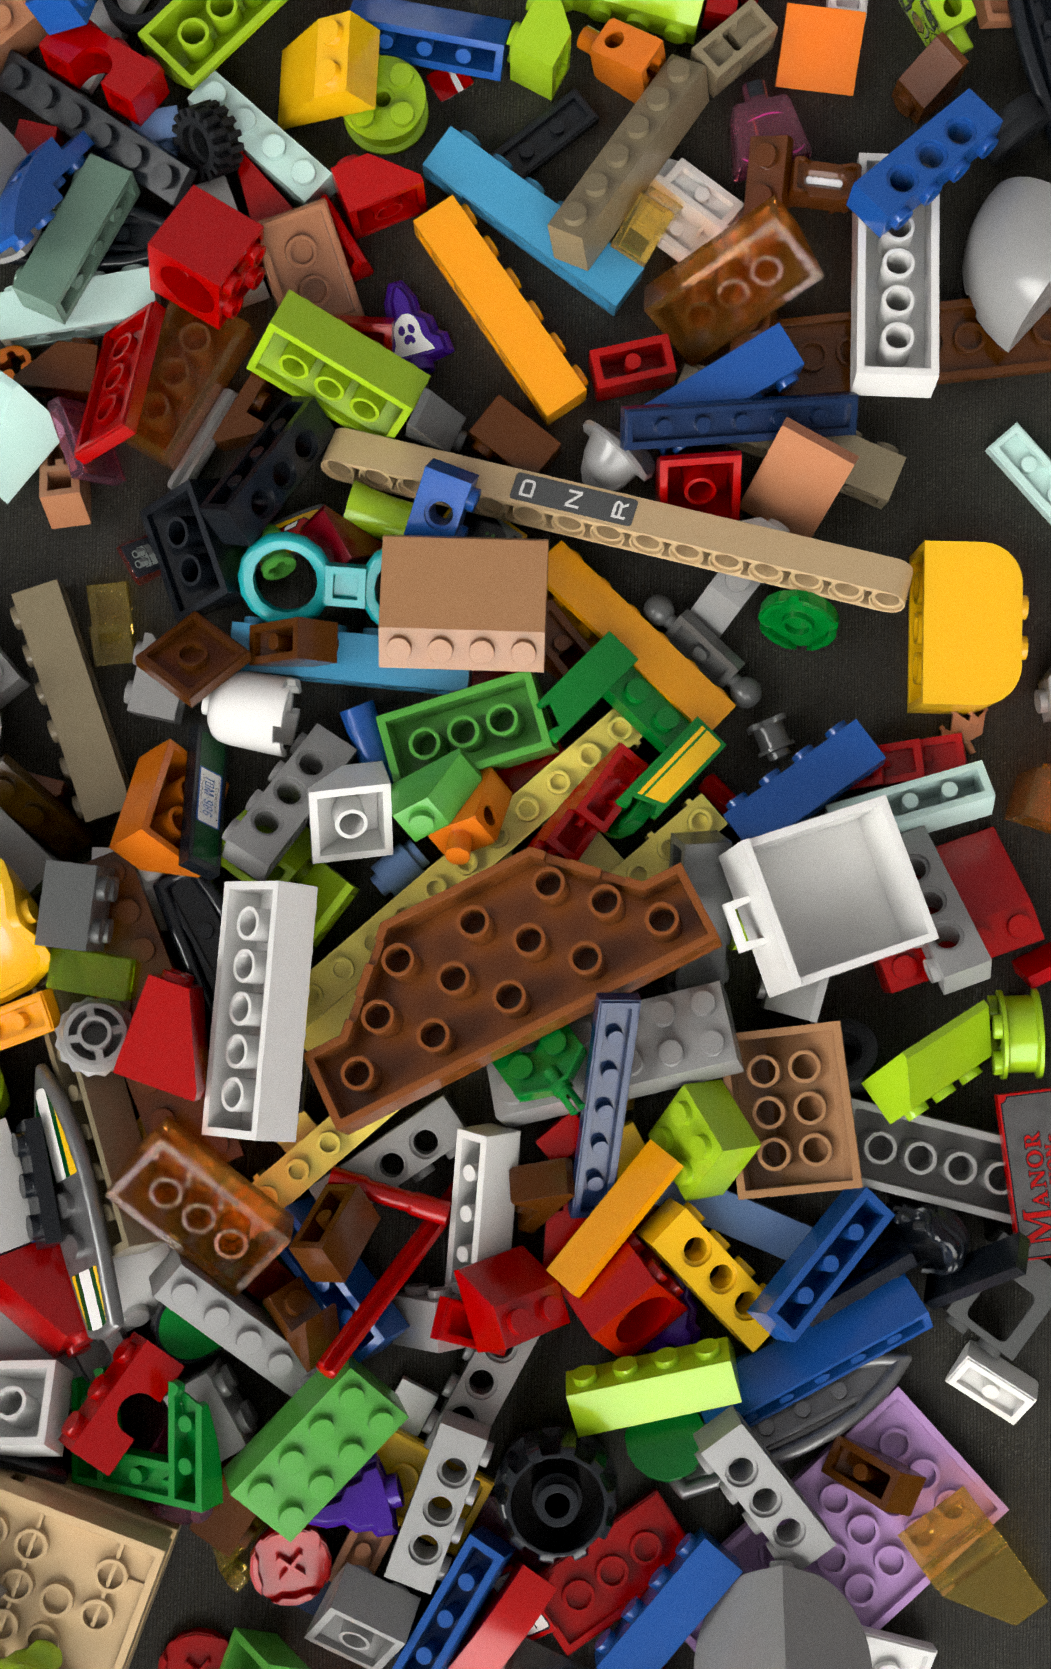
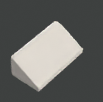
(993, 1382)

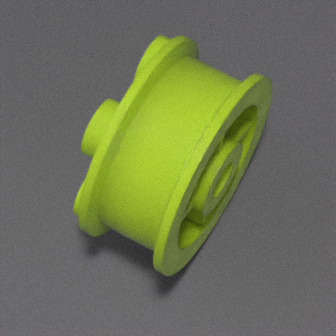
(399, 111)
(1017, 1034)

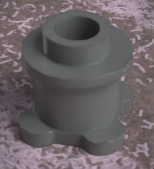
(772, 737)

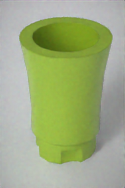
(377, 511)

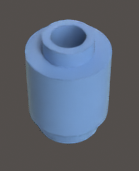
(398, 870)

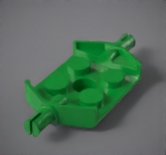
(546, 1070)

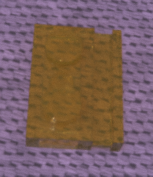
(950, 1537)

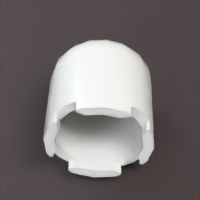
(254, 712)

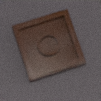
(193, 659)

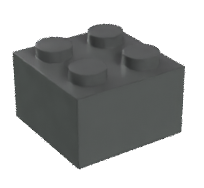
(76, 906)

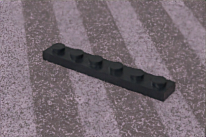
(112, 137)

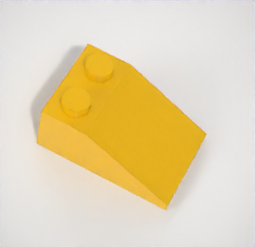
(329, 71)

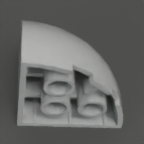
(1010, 259)
(782, 1622)

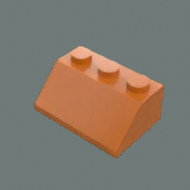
(153, 810)

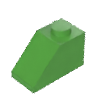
(434, 794)

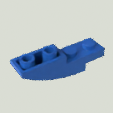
(34, 189)

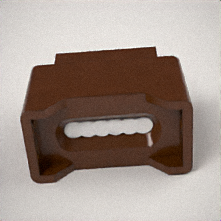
(821, 184)

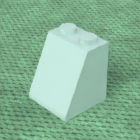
(25, 436)

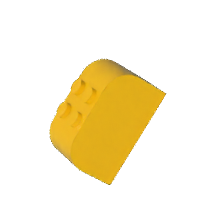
(964, 627)

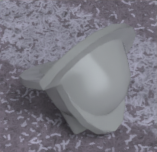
(607, 464)

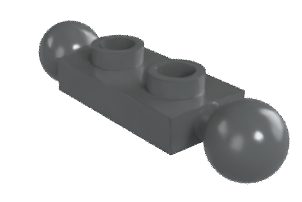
(704, 649)

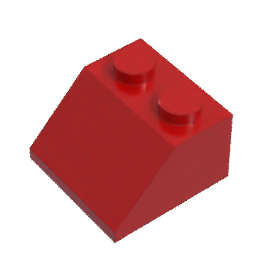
(376, 193)
(701, 482)
(510, 1299)

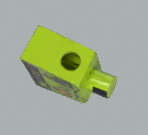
(935, 16)

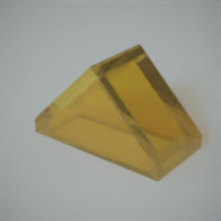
(646, 225)

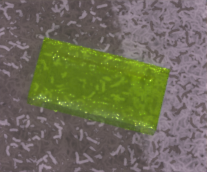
(91, 973)

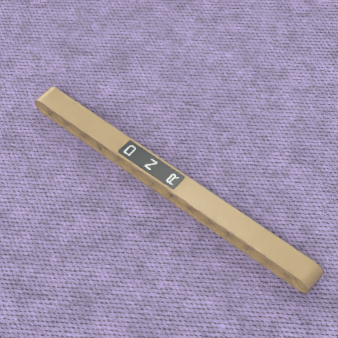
(633, 523)

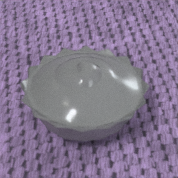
(92, 1035)

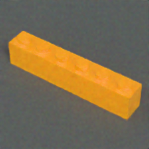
(500, 309)
(597, 609)

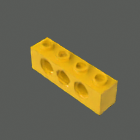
(666, 1236)

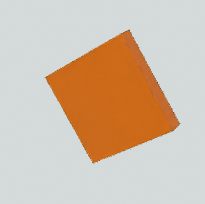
(820, 49)

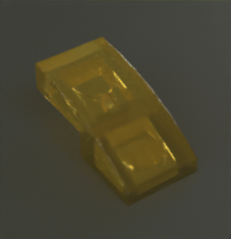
(111, 623)

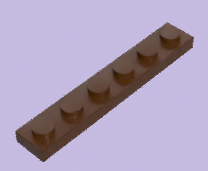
(766, 175)

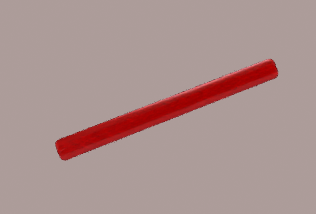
(381, 1295)

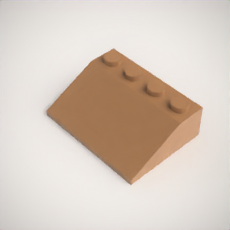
(463, 603)
(799, 1109)

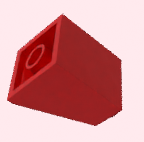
(168, 1037)
(42, 1301)

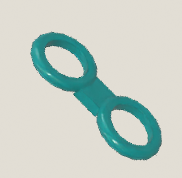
(337, 582)

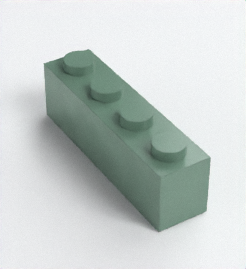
(76, 238)

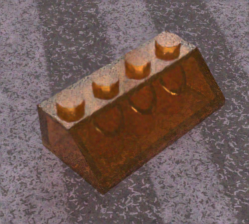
(732, 281)
(201, 1207)

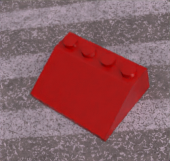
(992, 898)

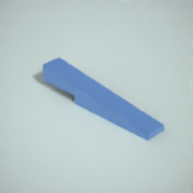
(747, 1221)

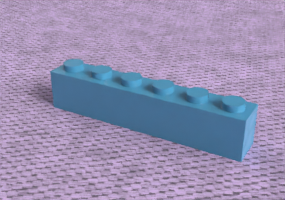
(522, 215)
(359, 665)

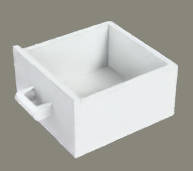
(825, 896)

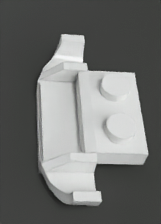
(705, 212)

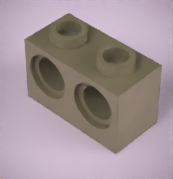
(735, 45)

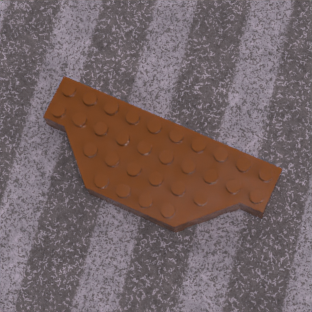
(498, 970)

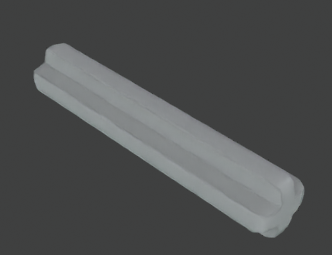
(202, 444)

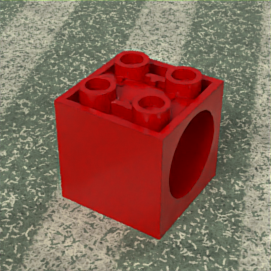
(206, 257)
(629, 1299)

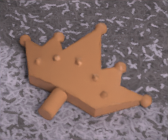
(970, 728)

